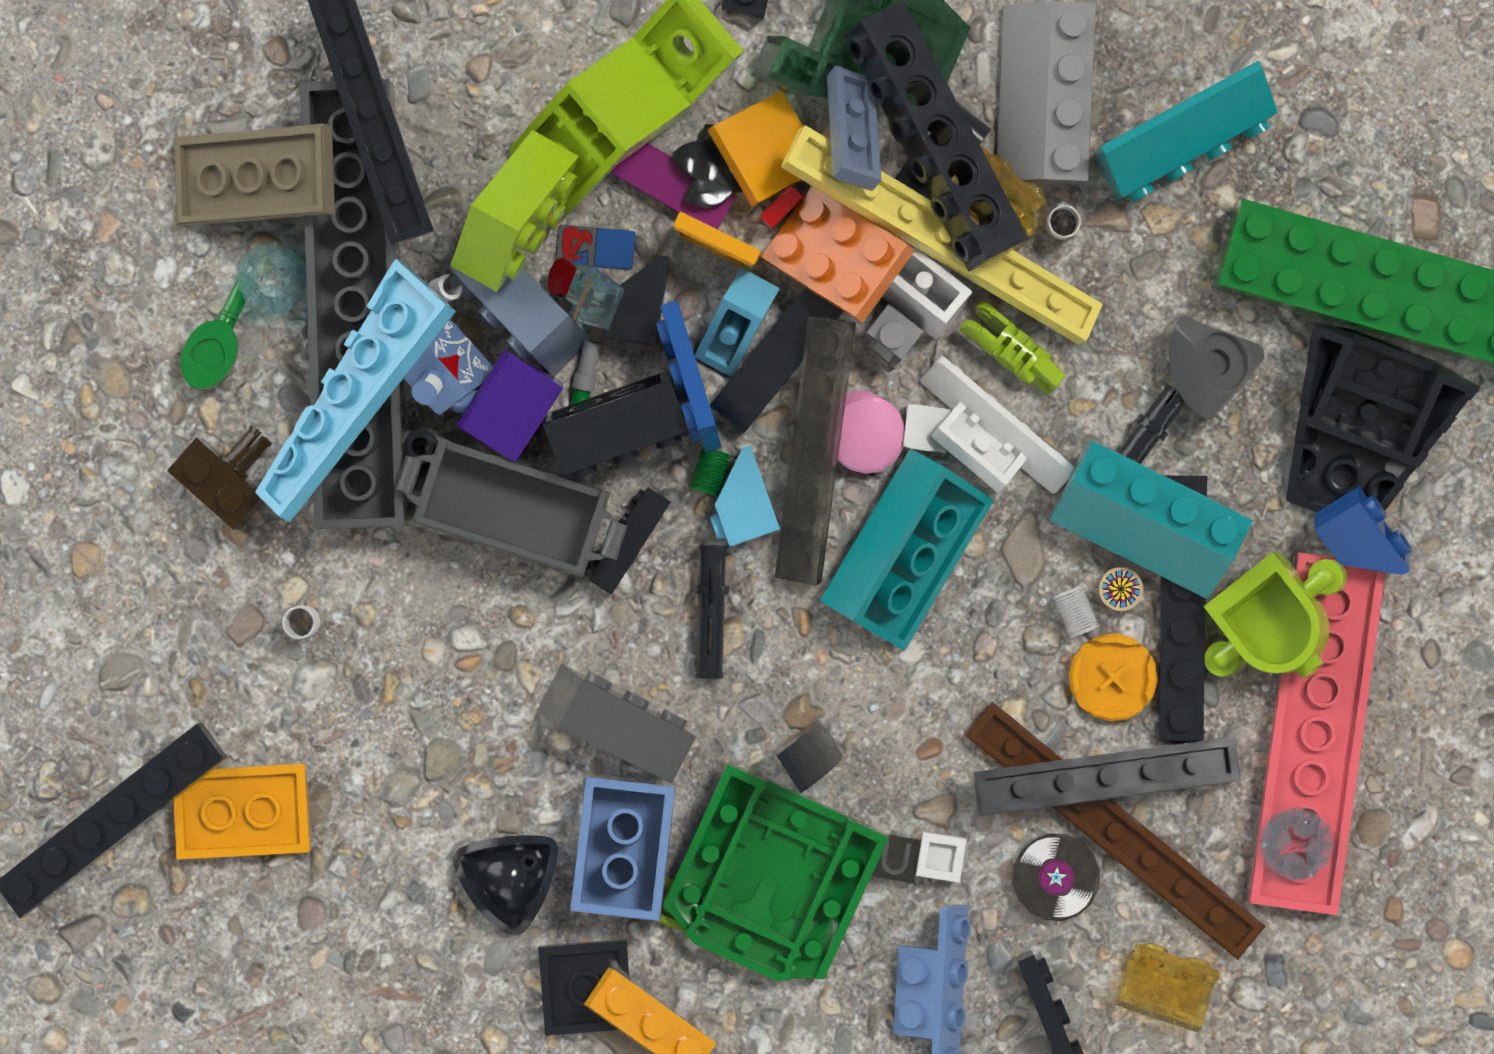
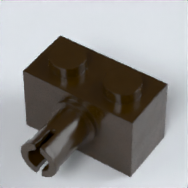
(222, 478)

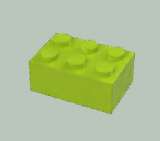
(515, 211)

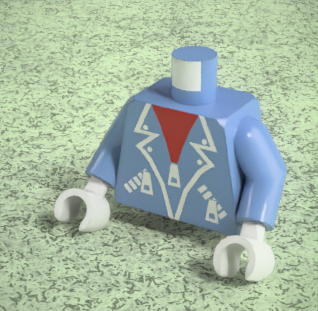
(450, 367)

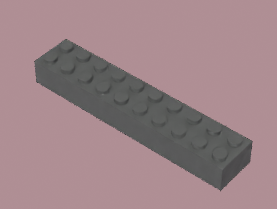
(343, 269)

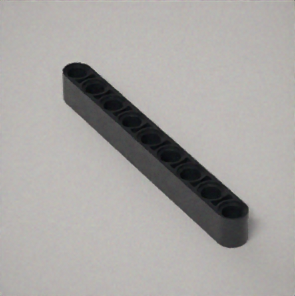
(784, 345)

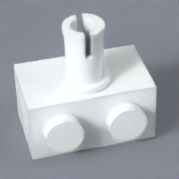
(927, 293)

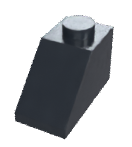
(640, 305)

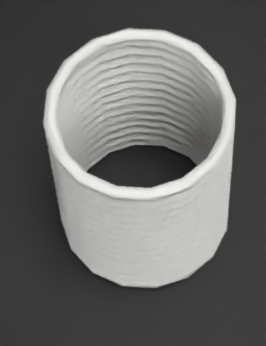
(1077, 218)
(1080, 593)
(286, 622)

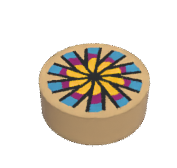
(1120, 589)

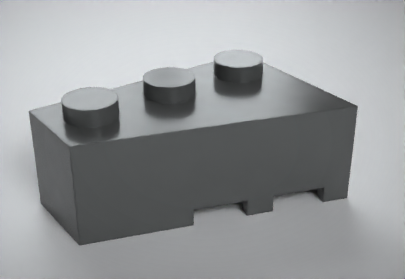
(617, 722)

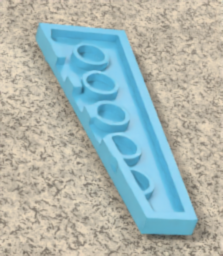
(392, 338)

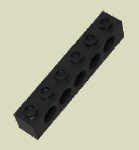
(939, 114)

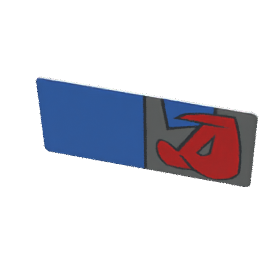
(596, 246)

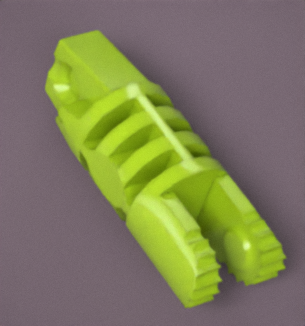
(1013, 349)

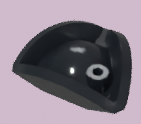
(508, 878)

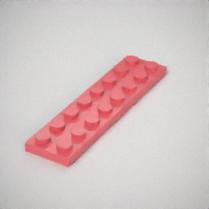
(1320, 741)

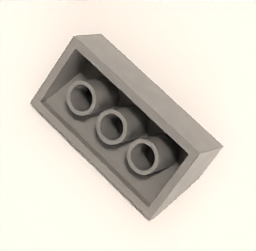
(1047, 91)

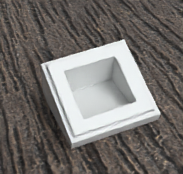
(920, 425)

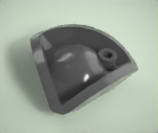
(1210, 365)

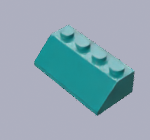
(1186, 132)
(1150, 519)
(907, 549)

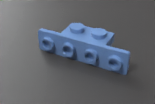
(933, 984)

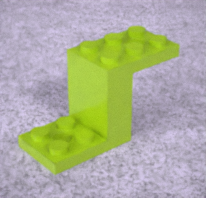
(635, 91)

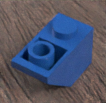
(1360, 537)

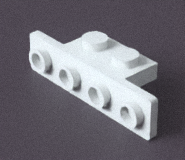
(988, 435)

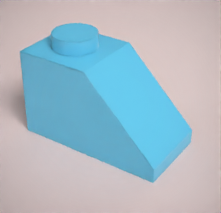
(736, 322)
(743, 503)

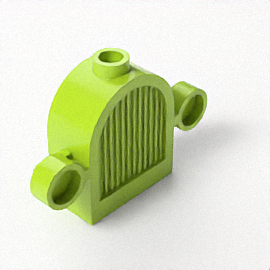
(1274, 618)

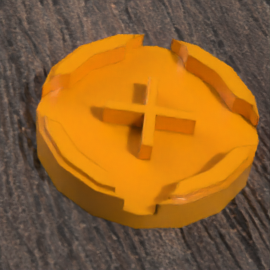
(1112, 677)

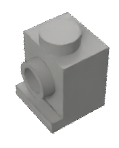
(891, 336)

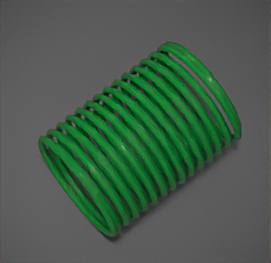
(709, 471)

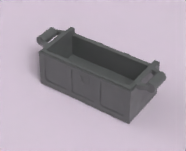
(511, 507)

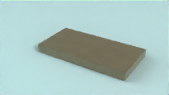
(254, 175)

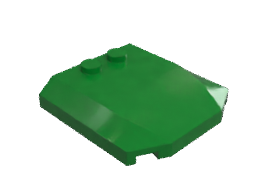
(772, 877)

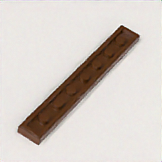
(1127, 840)

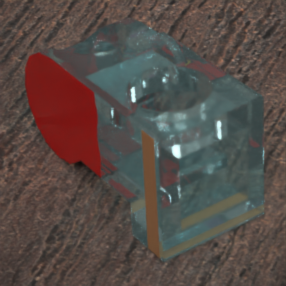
(588, 289)

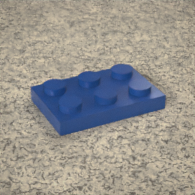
(687, 377)

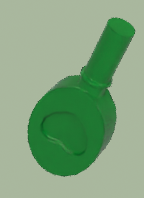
(213, 347)

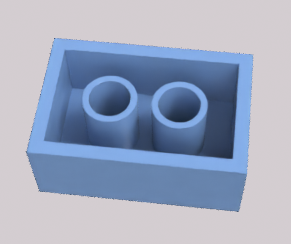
(623, 849)

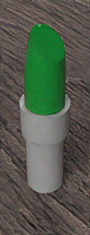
(585, 377)

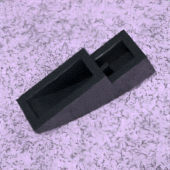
(809, 755)

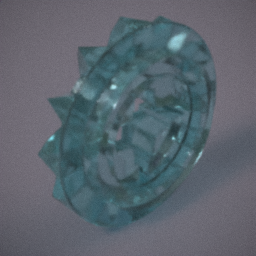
(269, 298)
(1276, 838)

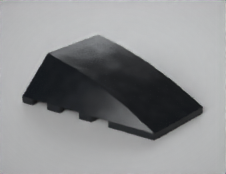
(1367, 416)

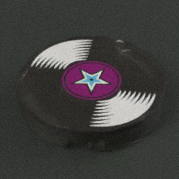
(1055, 876)

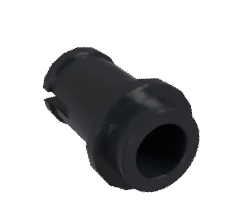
(415, 436)

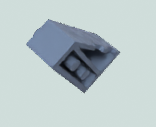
(530, 316)

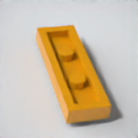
(644, 1018)

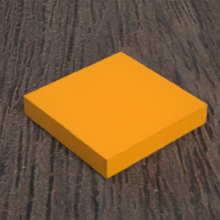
(757, 144)
(716, 242)

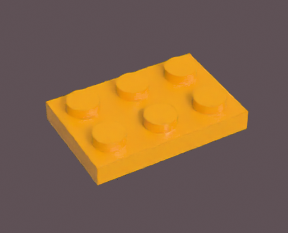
(244, 813)

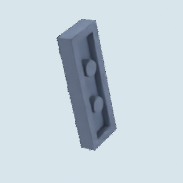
(853, 129)

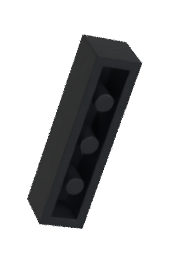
(641, 523)

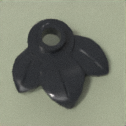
(710, 172)

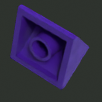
(510, 405)

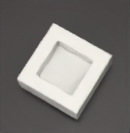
(941, 856)

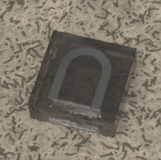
(898, 859)

